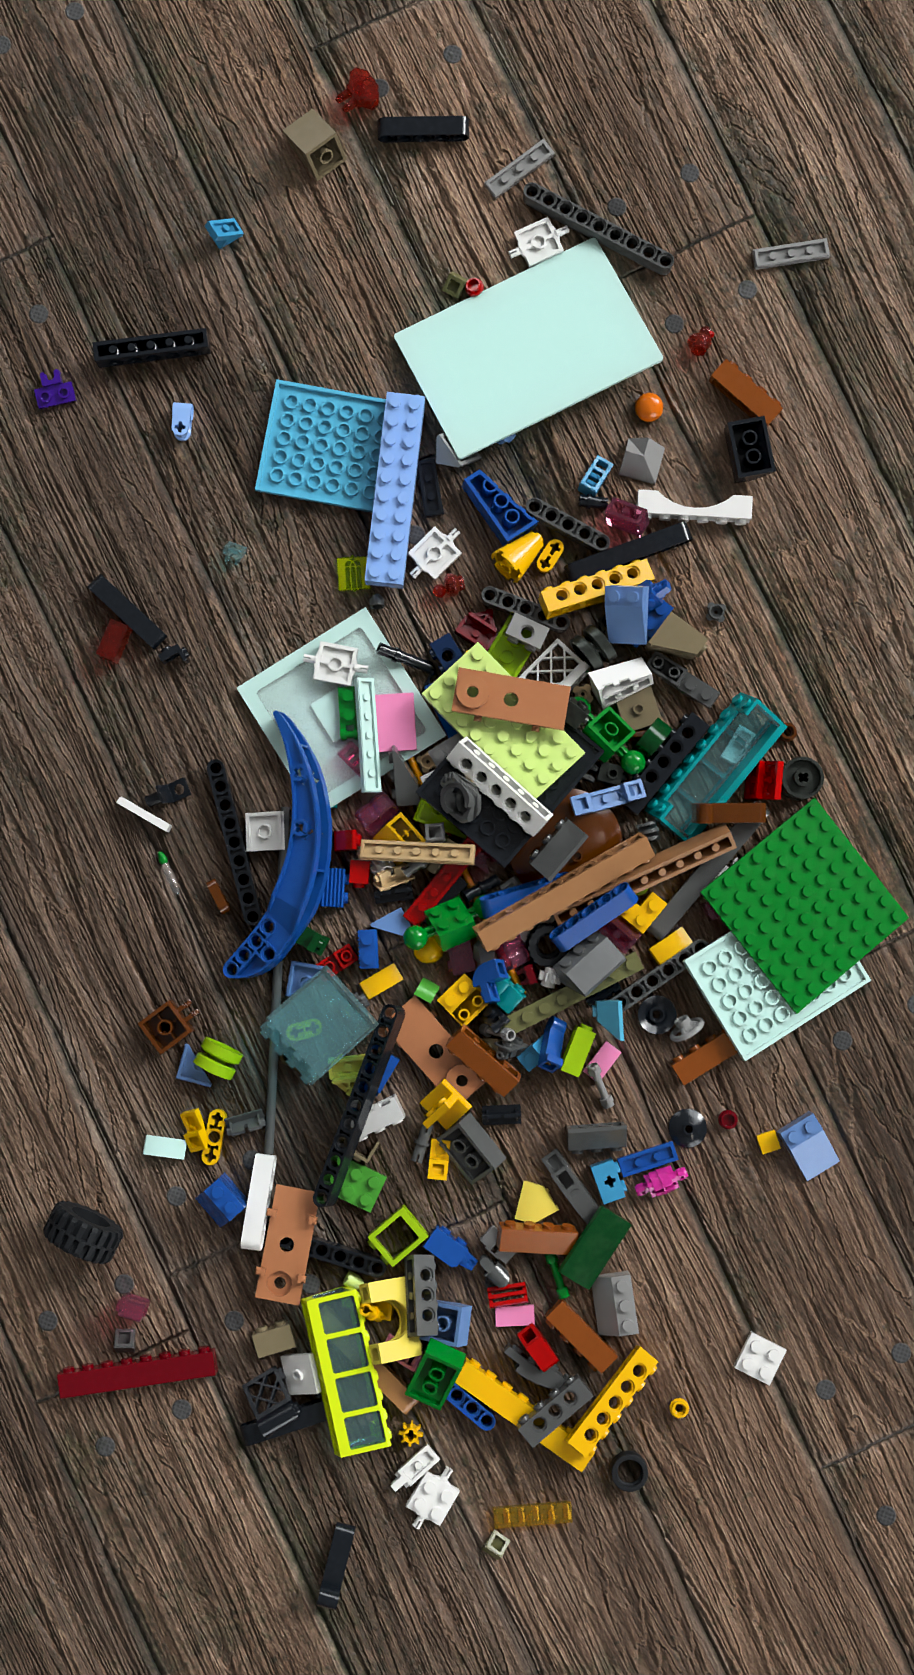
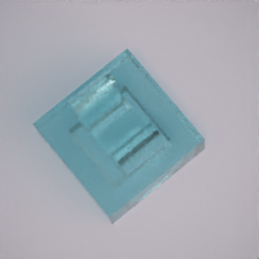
(234, 550)

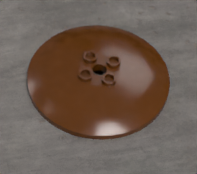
(599, 826)

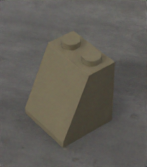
(315, 144)
(677, 639)

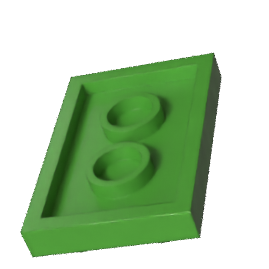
(361, 1185)

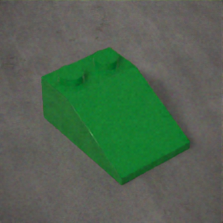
(435, 1374)

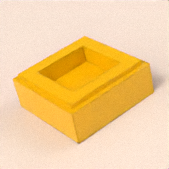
(768, 1141)

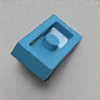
(224, 231)
(530, 1056)

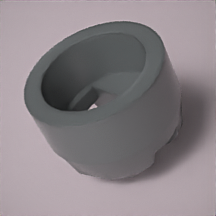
(376, 602)

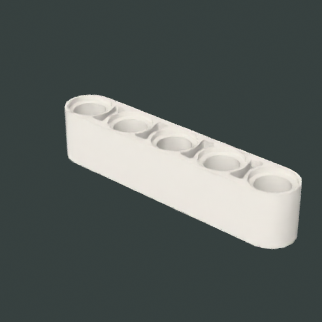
(258, 1202)

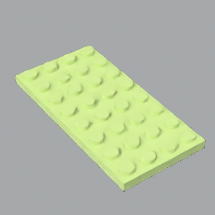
(526, 755)

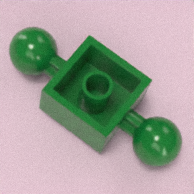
(611, 734)
(448, 923)

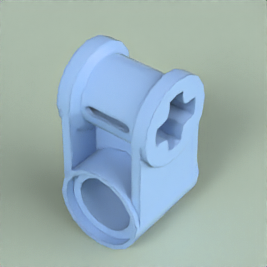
(182, 418)

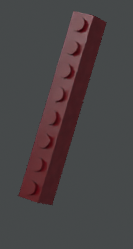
(137, 1372)

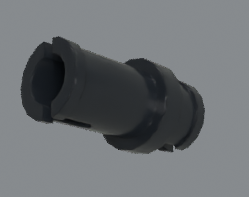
(589, 501)

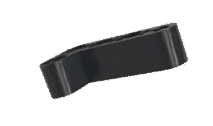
(336, 1566)

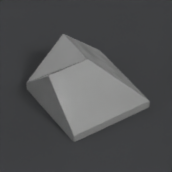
(446, 456)
(642, 460)

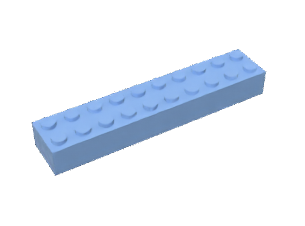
(394, 490)

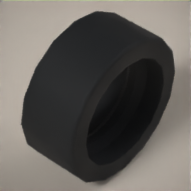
(632, 1486)

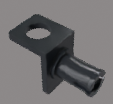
(167, 794)

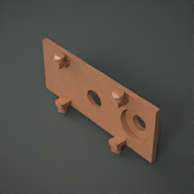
(538, 701)
(418, 1034)
(291, 1217)

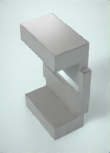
(489, 1239)

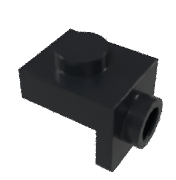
(170, 653)

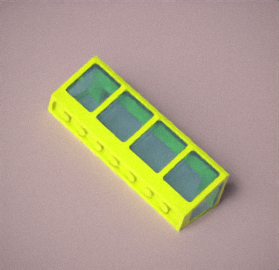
(346, 1371)

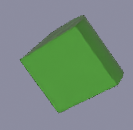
(426, 990)

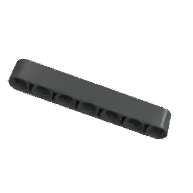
(661, 978)

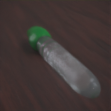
(168, 872)

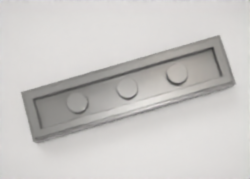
(519, 169)
(791, 254)

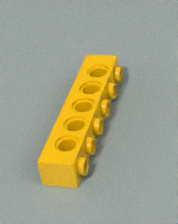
(554, 607)
(601, 1404)

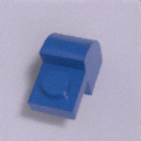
(486, 978)

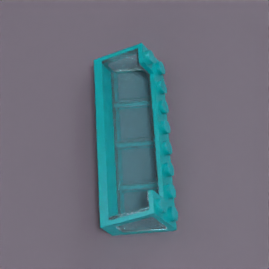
(716, 764)

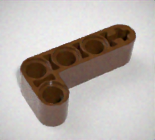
(728, 813)

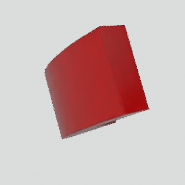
(340, 959)

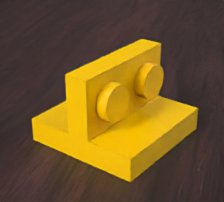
(444, 1105)

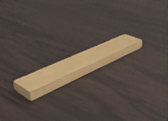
(417, 852)

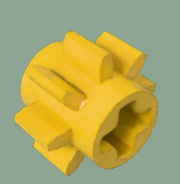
(416, 1433)

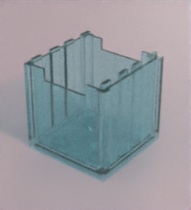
(318, 1025)

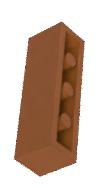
(745, 393)
(703, 1057)
(483, 1060)
(536, 1238)
(581, 1336)

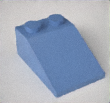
(627, 613)
(808, 1145)
(453, 1323)

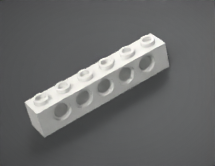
(509, 787)

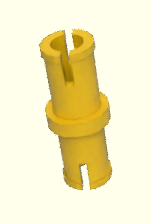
(371, 1312)

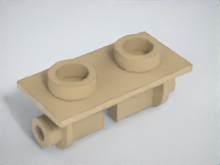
(385, 880)

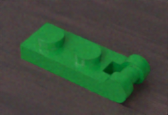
(347, 712)

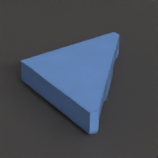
(393, 922)
(299, 975)
(190, 1071)

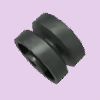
(593, 648)
(811, 775)

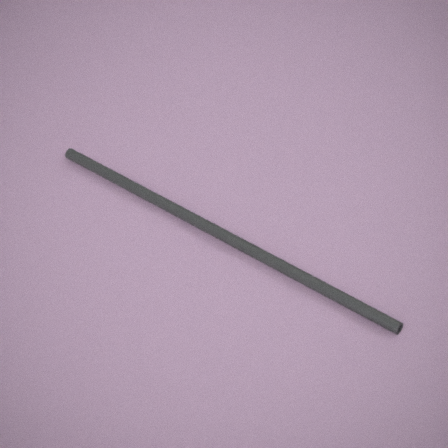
(275, 1003)

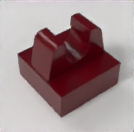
(530, 973)

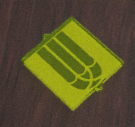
(352, 573)

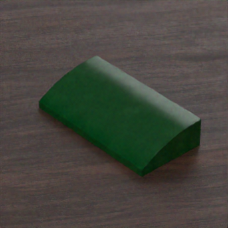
(594, 1247)

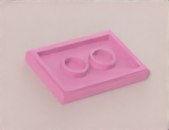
(396, 722)

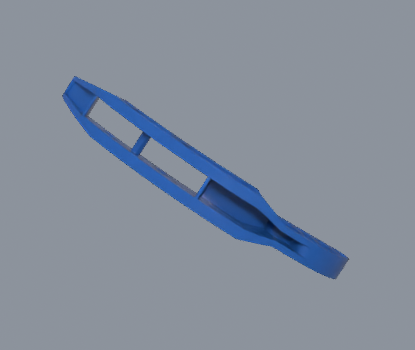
(305, 864)

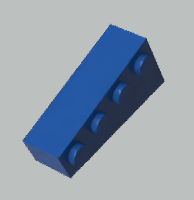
(498, 509)

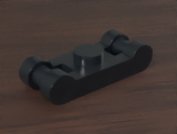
(494, 1017)

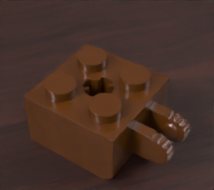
(179, 1025)

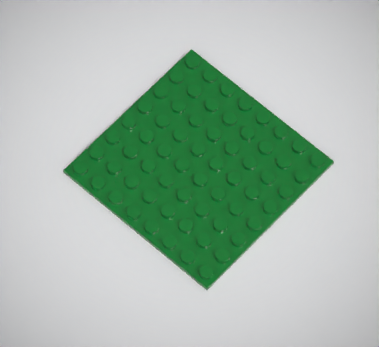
(804, 905)

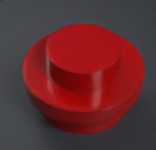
(474, 287)

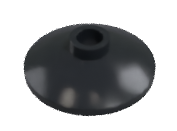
(664, 1021)
(678, 1124)

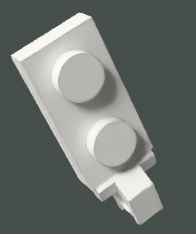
(415, 1467)

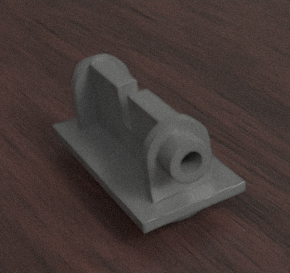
(510, 1049)
(237, 1124)

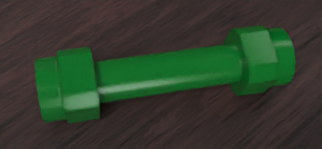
(562, 1290)

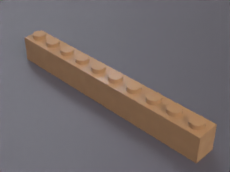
(664, 866)
(563, 892)

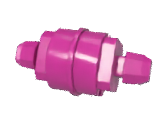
(661, 1181)

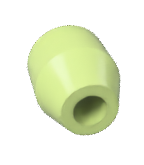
(353, 1280)

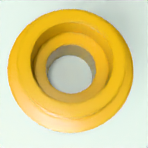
(683, 1412)

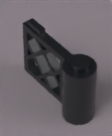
(275, 1416)

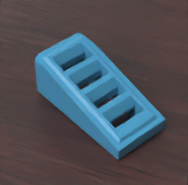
(590, 487)

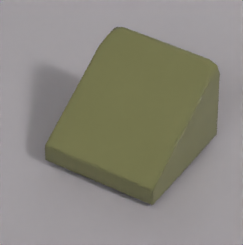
(454, 284)
(496, 1545)

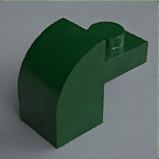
(652, 738)
(313, 941)

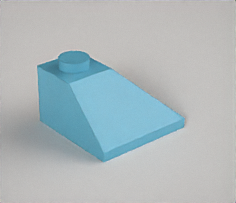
(610, 1016)

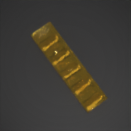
(532, 1514)

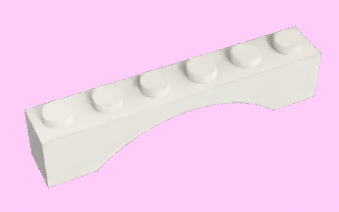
(735, 509)

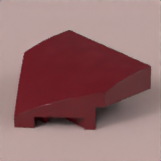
(478, 628)

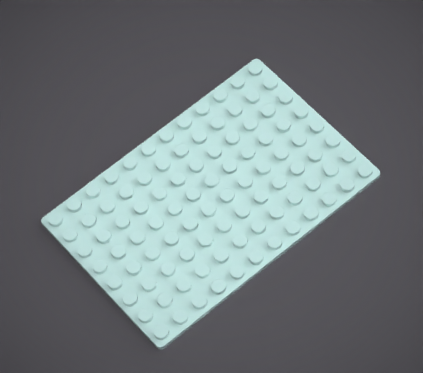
(528, 348)

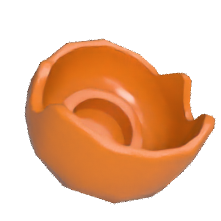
(649, 407)

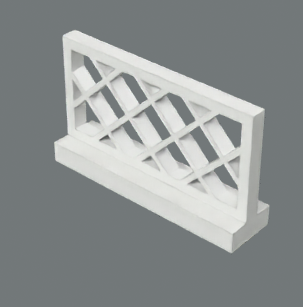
(575, 675)

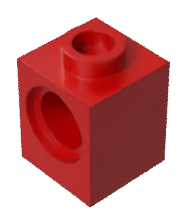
(359, 873)

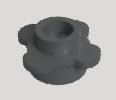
(720, 608)

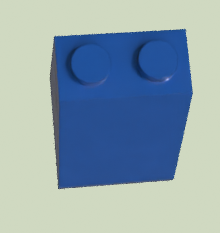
(222, 1200)

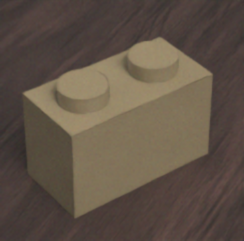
(274, 1338)

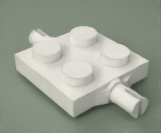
(538, 242)
(434, 553)
(335, 663)
(432, 1498)

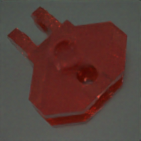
(361, 90)

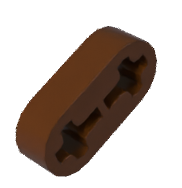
(218, 896)

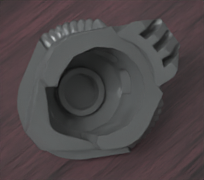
(460, 797)

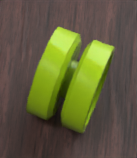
(218, 1058)

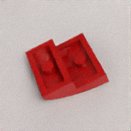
(765, 781)

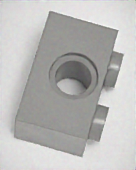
(520, 623)

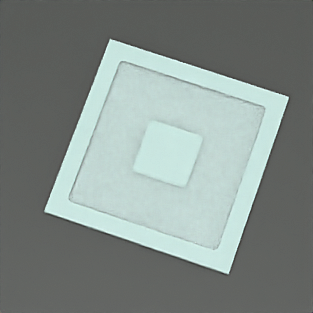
(315, 704)

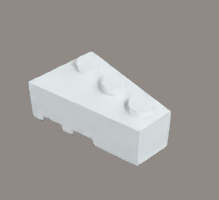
(620, 681)
(381, 1115)

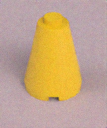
(517, 556)

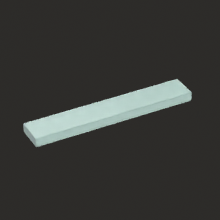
(367, 735)

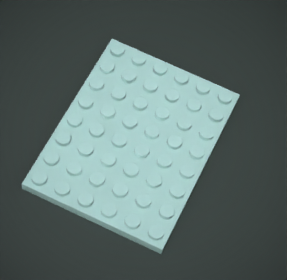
(748, 1002)

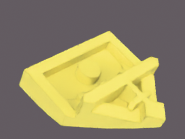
(346, 1071)
(535, 1203)

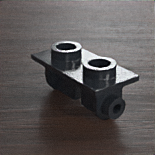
(396, 893)
(501, 1114)

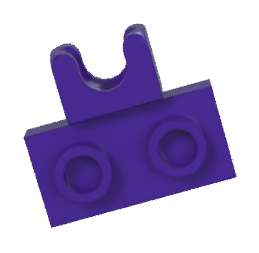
(54, 391)

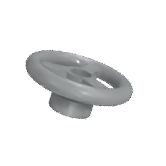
(687, 1027)

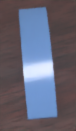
(607, 798)

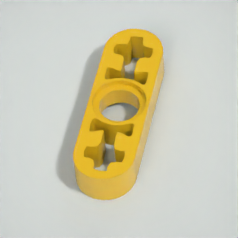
(217, 1152)

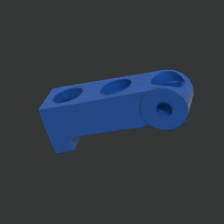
(552, 1044)

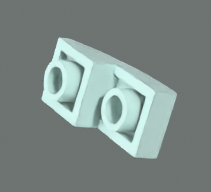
(164, 1147)

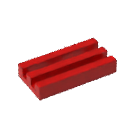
(490, 1290)

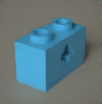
(600, 1172)

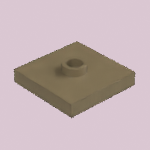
(639, 709)

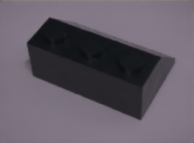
(749, 449)

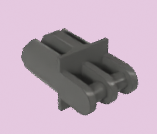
(650, 830)
(494, 1271)

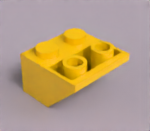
(399, 830)
(462, 1000)

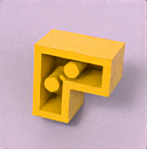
(643, 915)

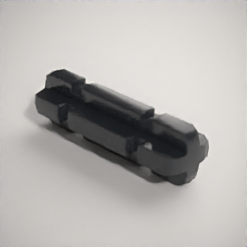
(603, 994)

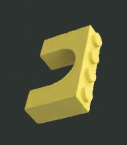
(400, 1346)

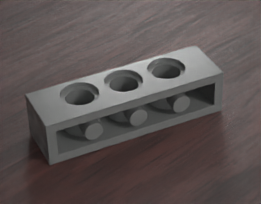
(414, 1303)
(535, 1434)

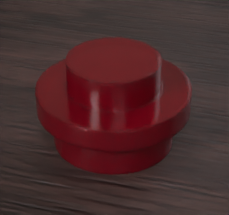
(727, 1119)

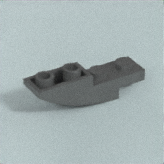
(682, 680)
(570, 1185)
(530, 1370)

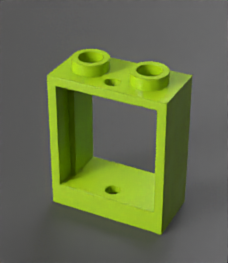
(577, 1049)
(411, 1221)

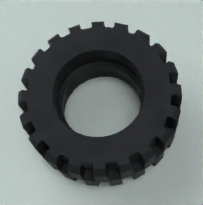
(83, 1232)

